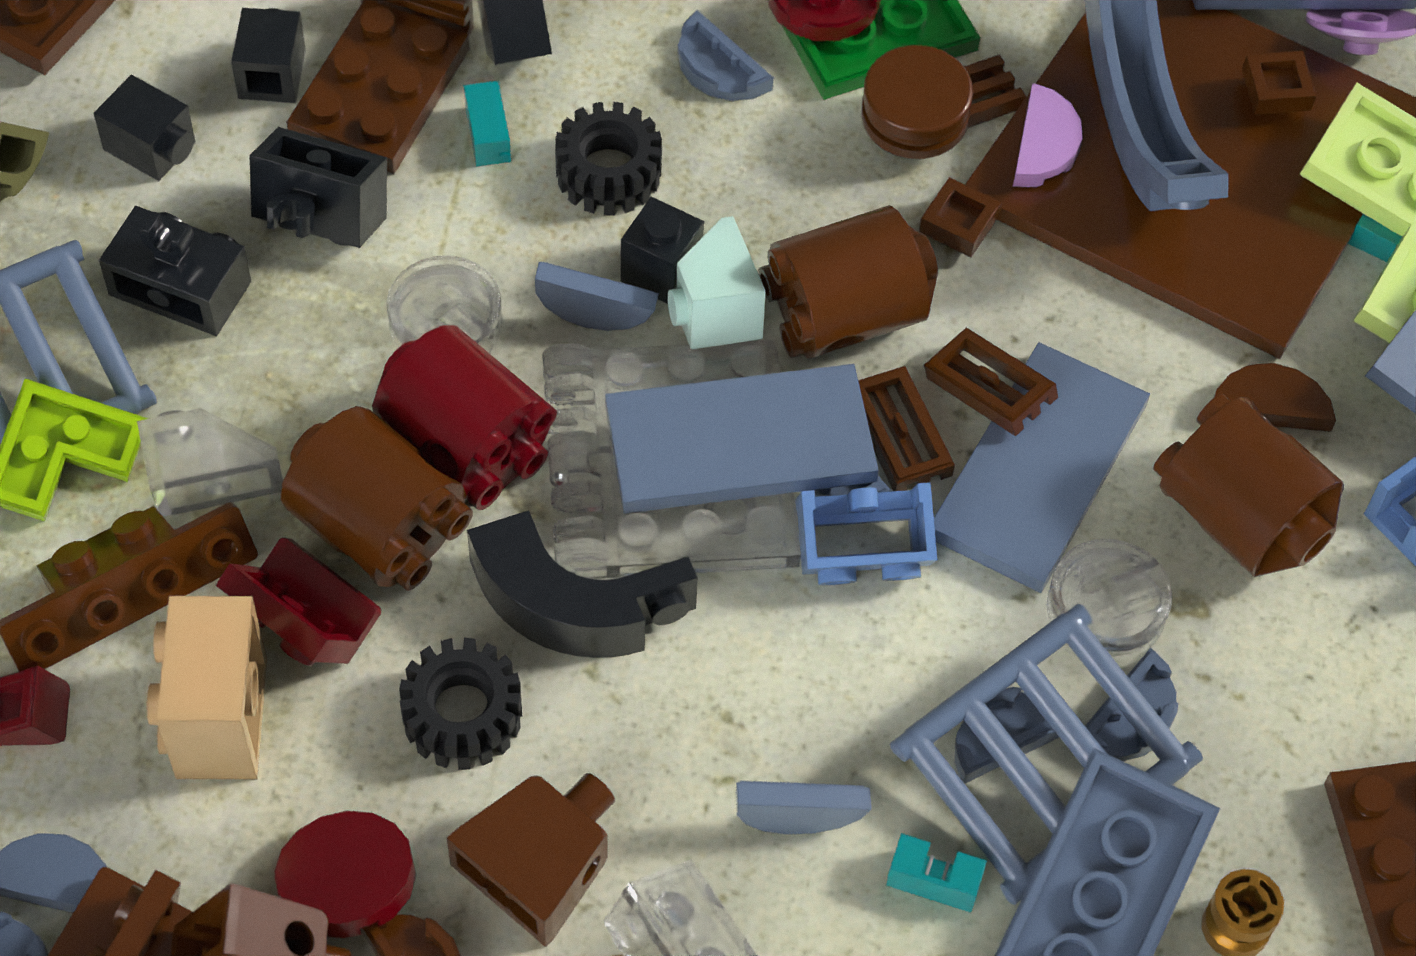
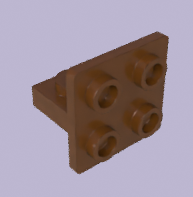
(123, 918)

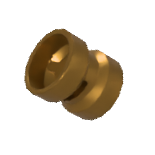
(1234, 927)

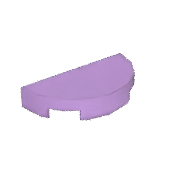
(1049, 138)

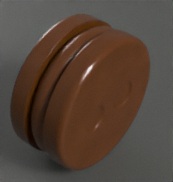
(916, 102)

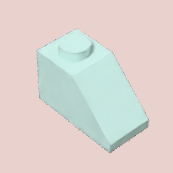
(718, 290)

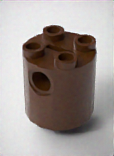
(850, 281)
(1252, 487)
(373, 497)

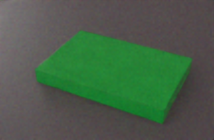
(843, 64)

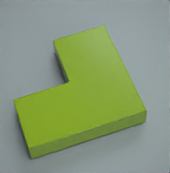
(56, 429)

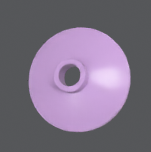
(1363, 28)

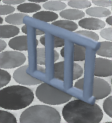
(64, 263)
(971, 706)

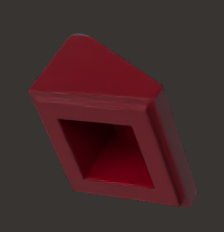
(33, 708)

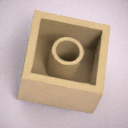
(209, 687)

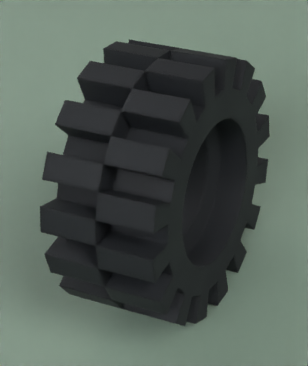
(608, 184)
(453, 669)

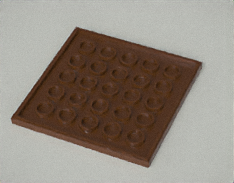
(1243, 259)

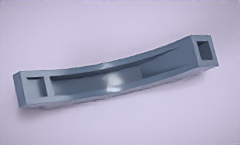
(1143, 111)

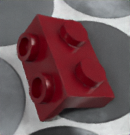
(304, 604)

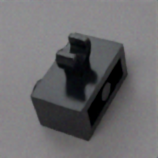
(318, 187)
(176, 269)

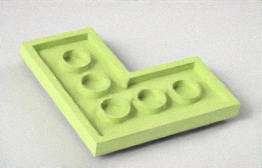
(1371, 165)

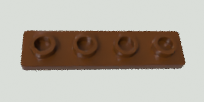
(121, 579)

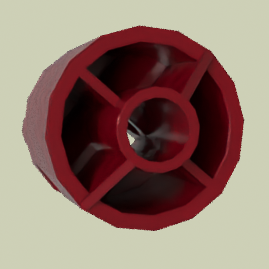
(464, 412)

